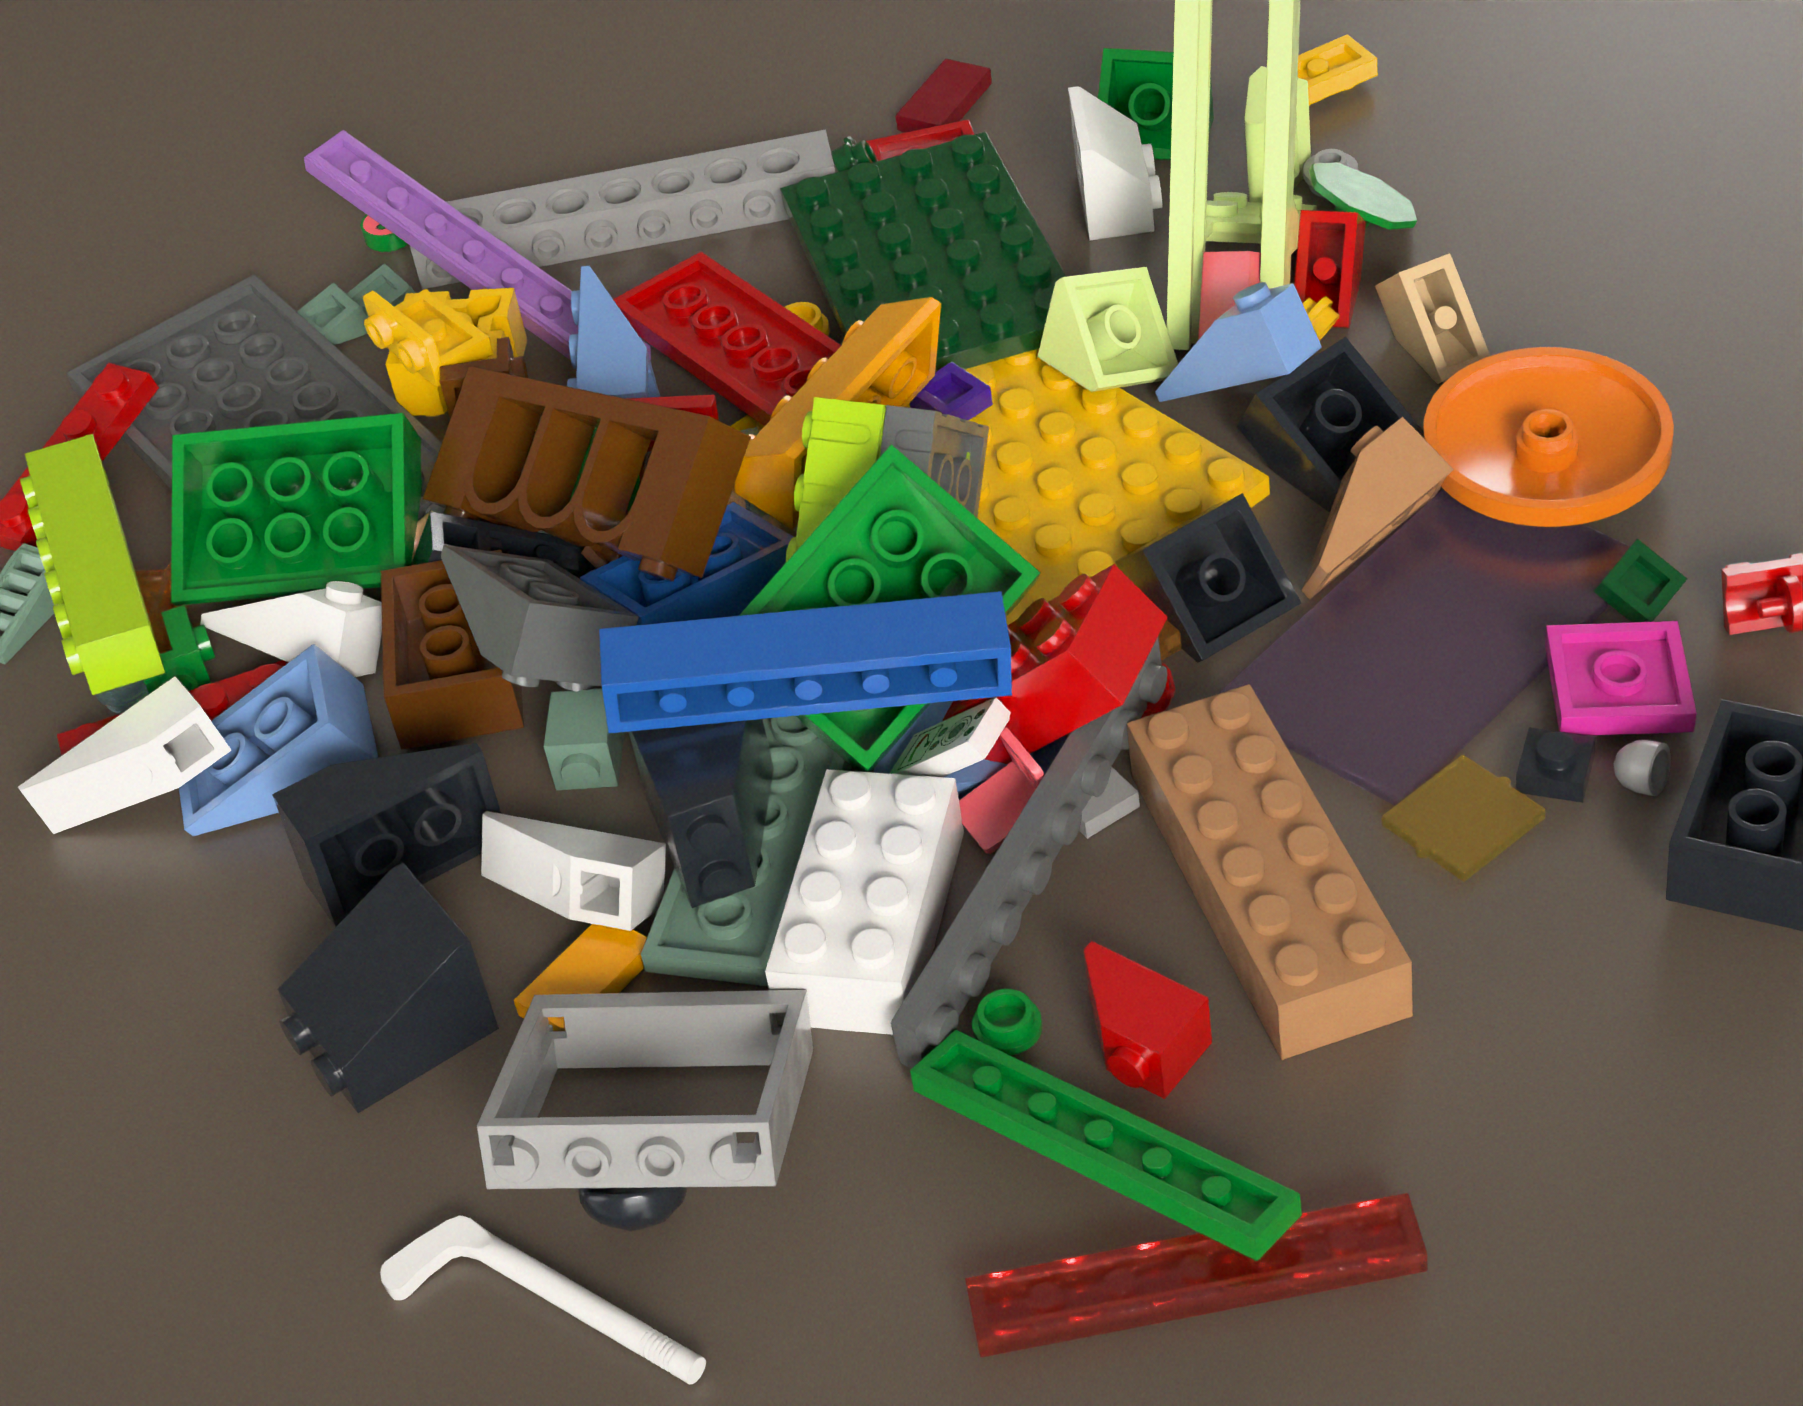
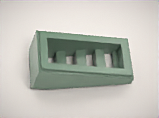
(25, 594)

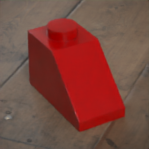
(1330, 260)
(1145, 1021)

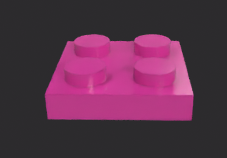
(1620, 678)

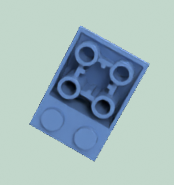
(607, 348)

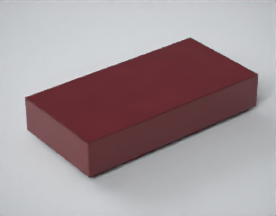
(944, 96)

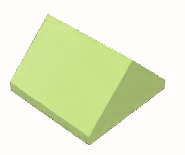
(1107, 330)

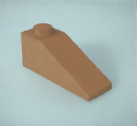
(1381, 489)

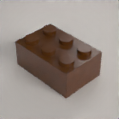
(432, 667)

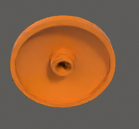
(1550, 436)

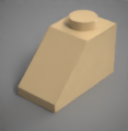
(1433, 317)

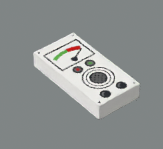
(954, 742)

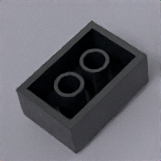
(1743, 820)

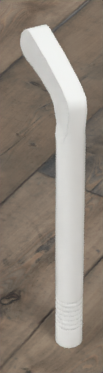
(466, 1238)

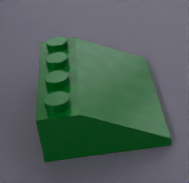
(292, 507)
(889, 543)

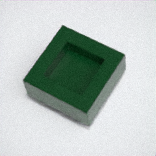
(1640, 584)

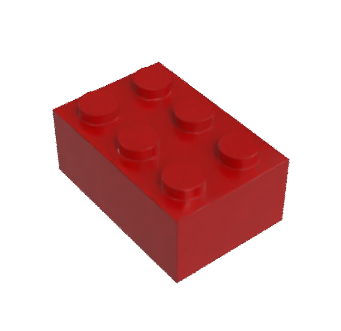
(1074, 658)

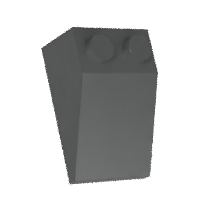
(533, 616)

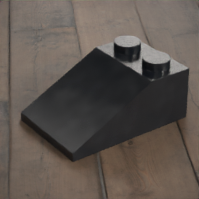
(1316, 417)
(382, 812)

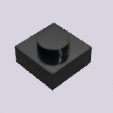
(1555, 764)

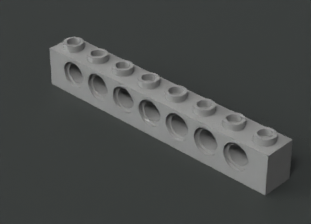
(643, 203)

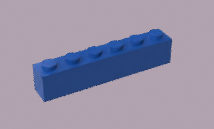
(805, 662)

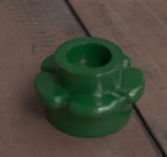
(852, 153)

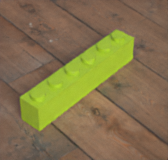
(89, 567)

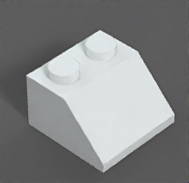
(1112, 169)

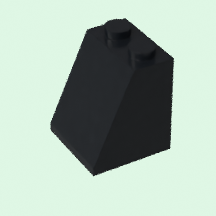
(708, 801)
(386, 994)

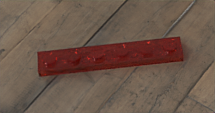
(1192, 1277)

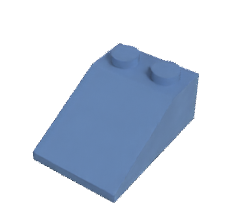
(278, 735)

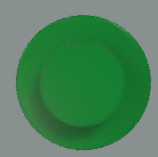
(1007, 1021)

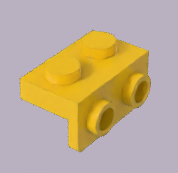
(424, 333)

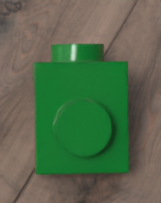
(188, 655)

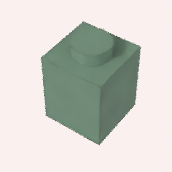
(578, 741)

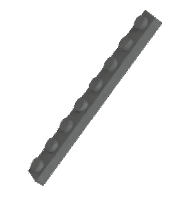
(1018, 871)

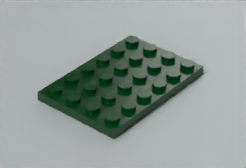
(936, 228)

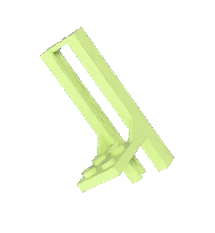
(1229, 215)

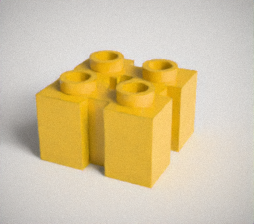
(492, 312)

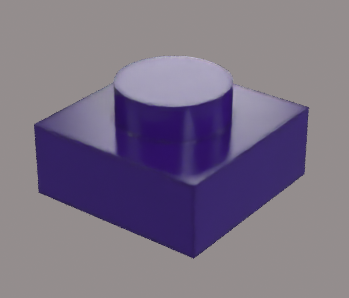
(954, 393)

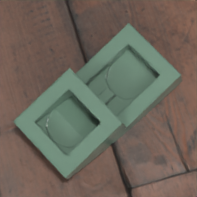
(342, 315)

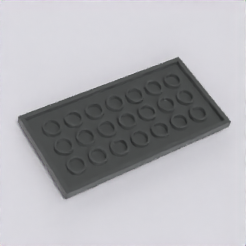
(238, 366)

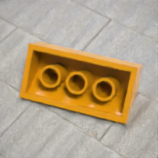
(878, 363)

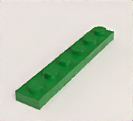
(1108, 1144)

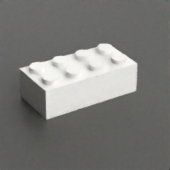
(867, 896)

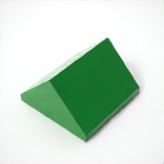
(1142, 89)

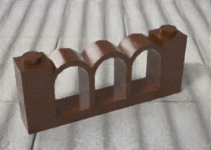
(677, 500)

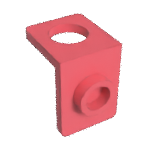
(997, 803)

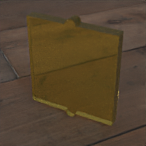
(1463, 817)

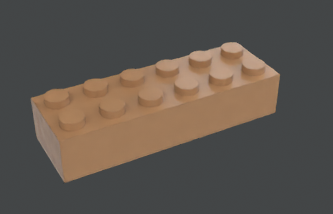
(1270, 872)

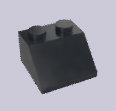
(1213, 577)

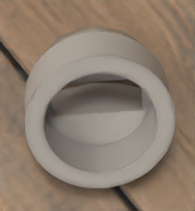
(1643, 766)

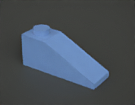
(1251, 342)

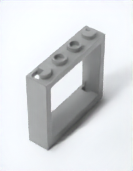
(646, 1032)

